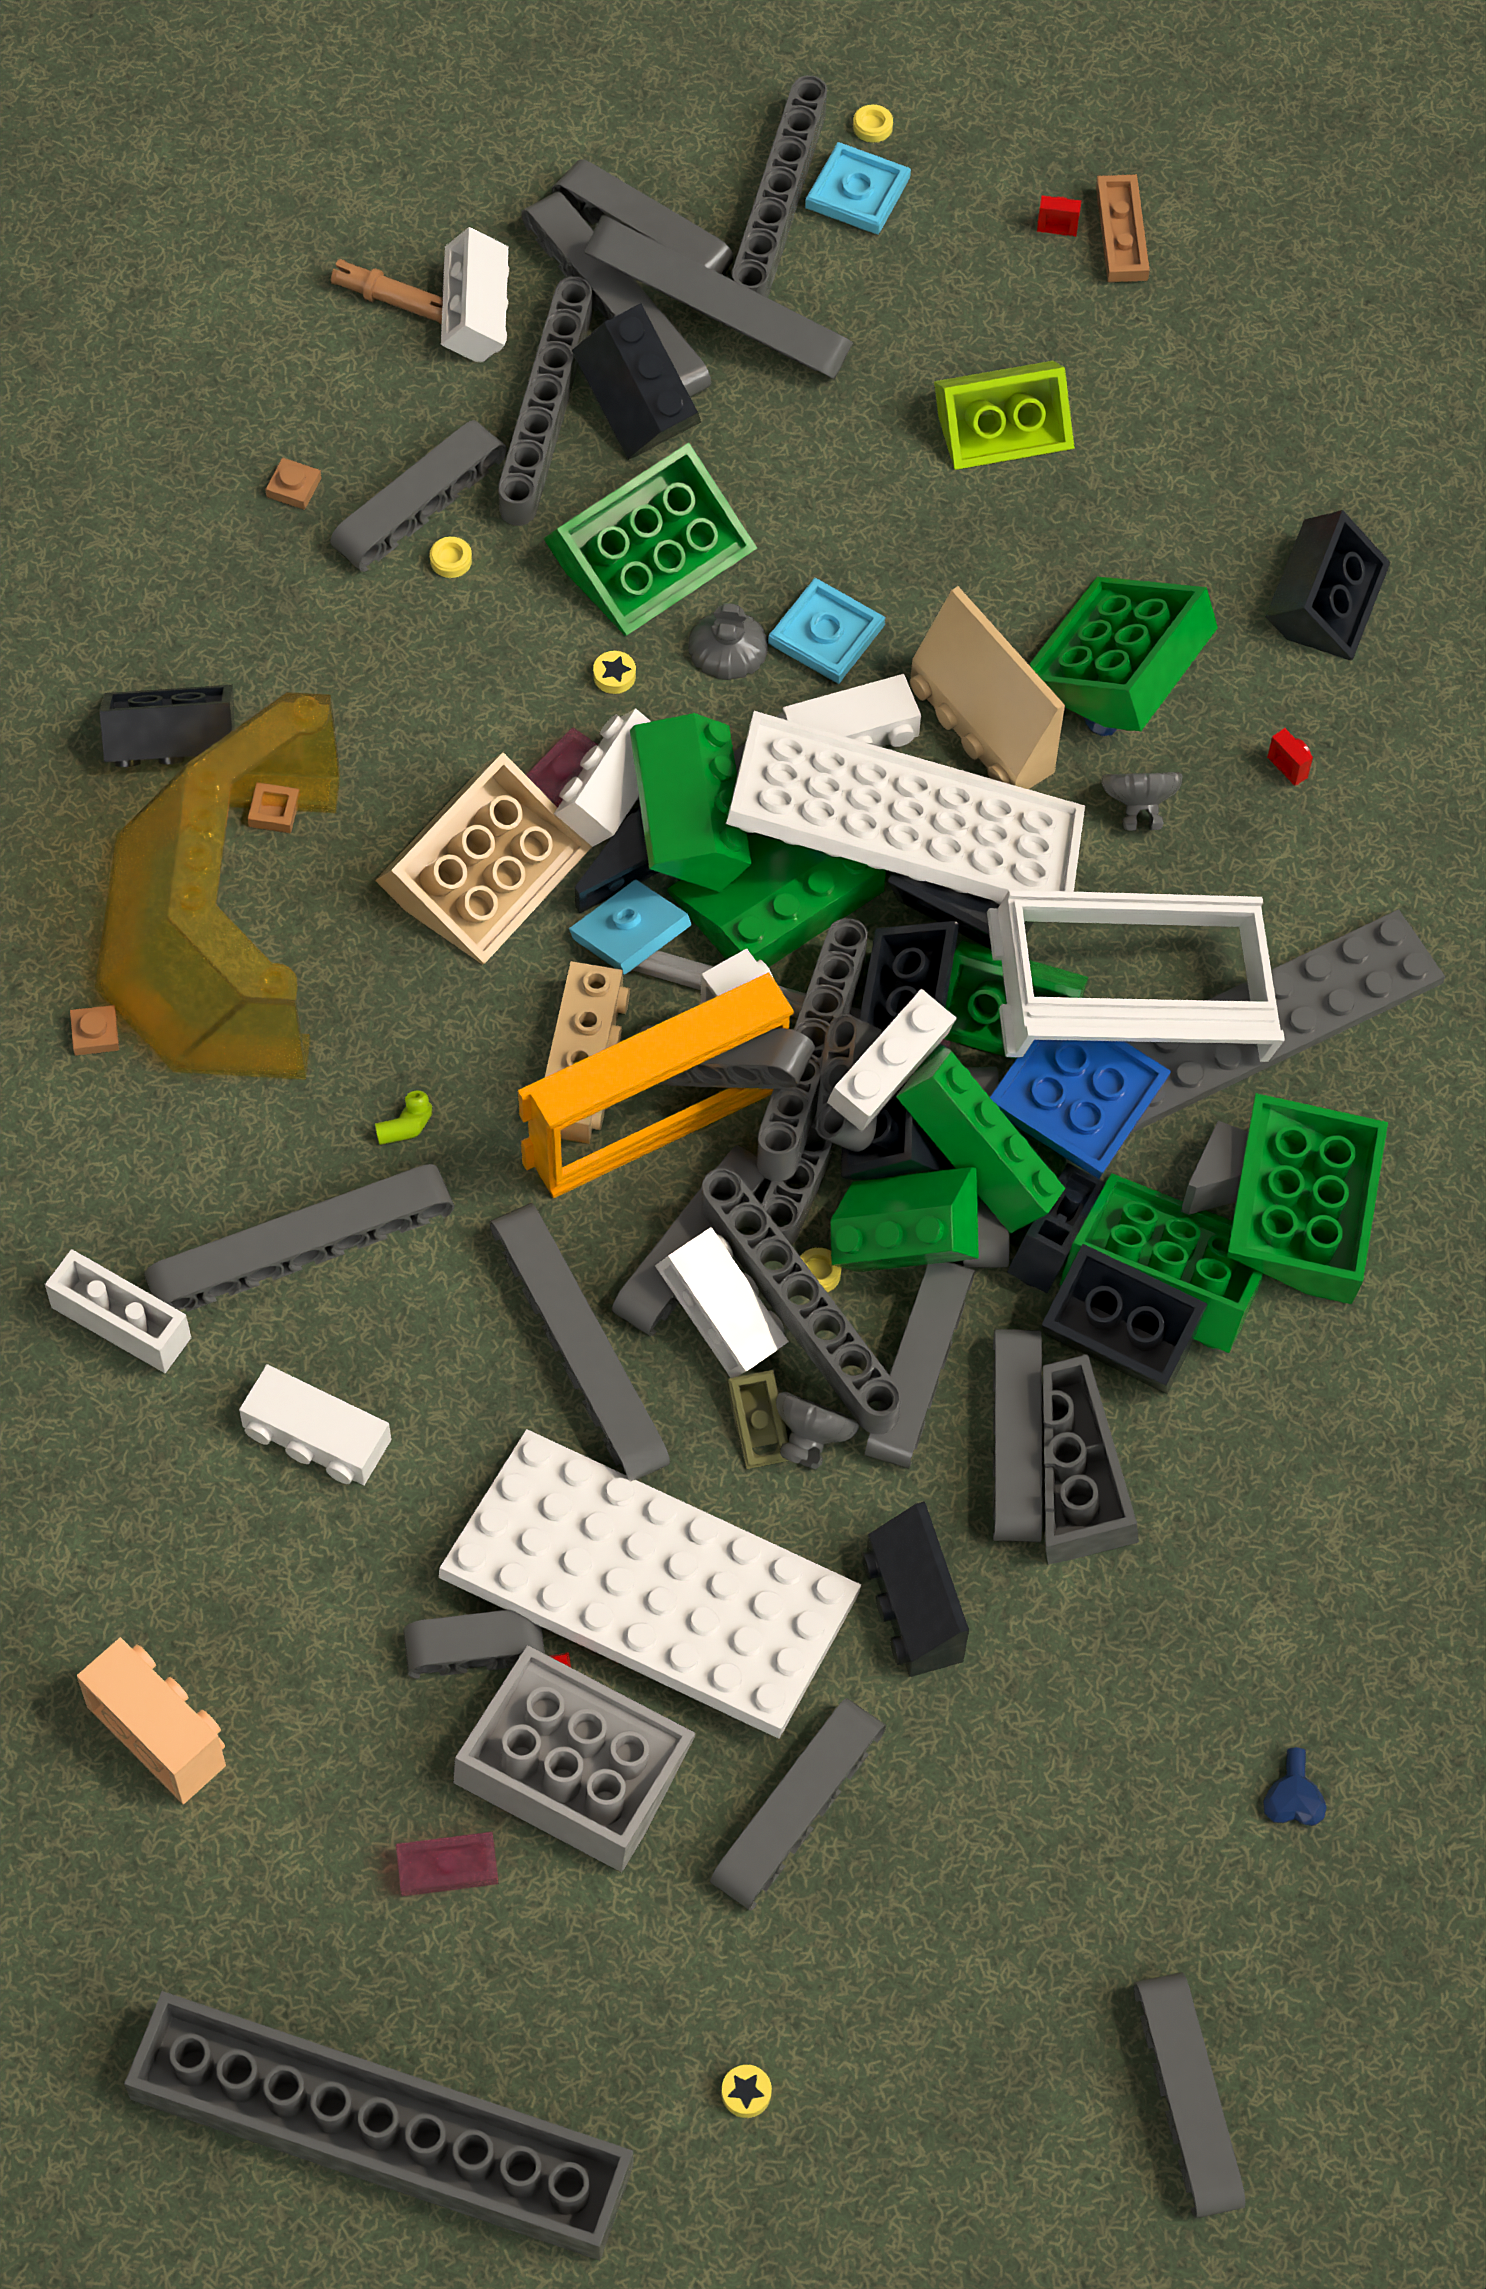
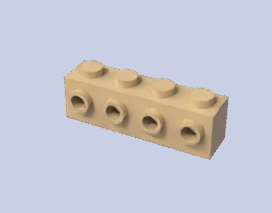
(586, 1027)

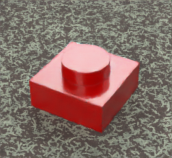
(1058, 215)
(1290, 756)

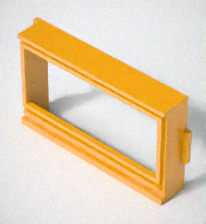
(638, 1065)

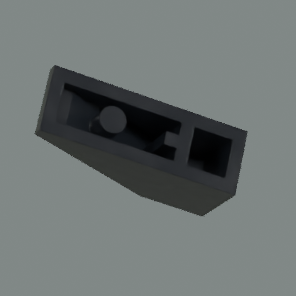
(616, 866)
(1052, 1235)

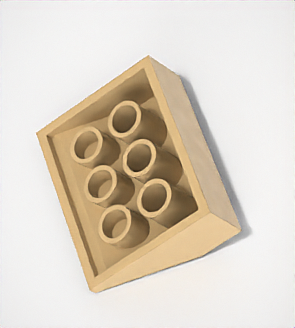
(988, 694)
(484, 860)

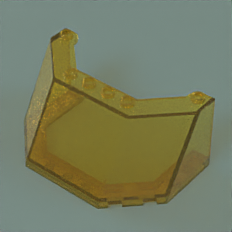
(167, 948)

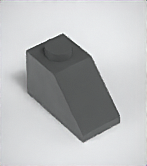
(1218, 1170)

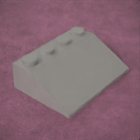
(572, 1758)

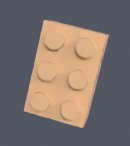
(153, 1719)

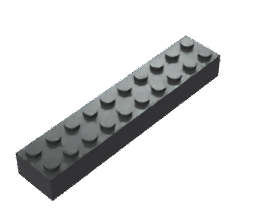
(380, 2125)

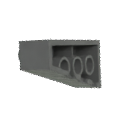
(1081, 1468)

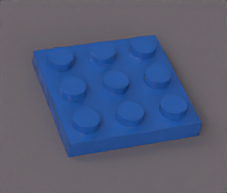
(1080, 1096)

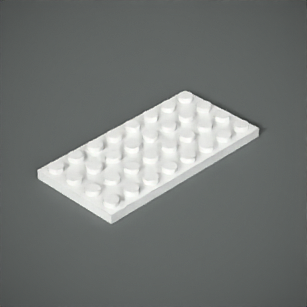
(903, 812)
(651, 1582)

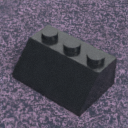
(635, 382)
(1328, 586)
(164, 723)
(947, 905)
(903, 964)
(897, 1147)
(1124, 1318)
(916, 1592)

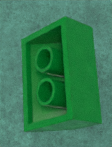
(979, 991)
(907, 1221)

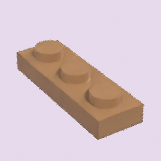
(1122, 228)

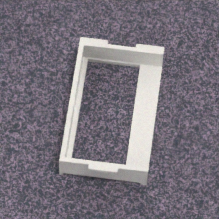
(1137, 1020)

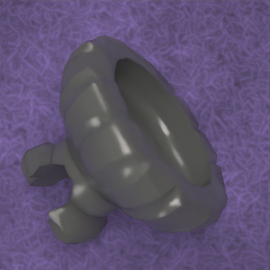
(728, 643)
(1142, 792)
(811, 1428)

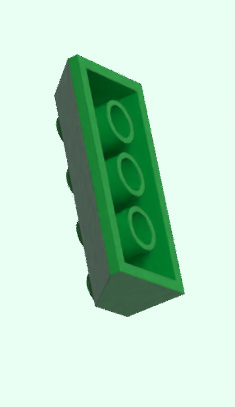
(685, 798)
(978, 1135)

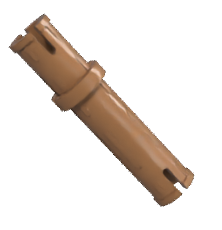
(377, 286)

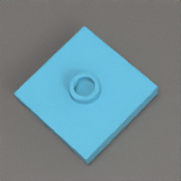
(858, 188)
(826, 630)
(630, 926)

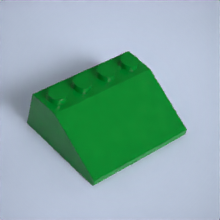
(651, 541)
(1125, 649)
(779, 899)
(1307, 1196)
(1176, 1248)

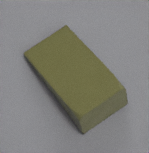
(757, 1417)

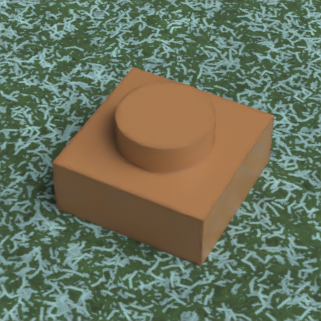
(293, 483)
(273, 817)
(94, 1030)

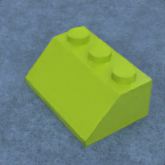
(1005, 414)

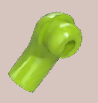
(410, 1122)

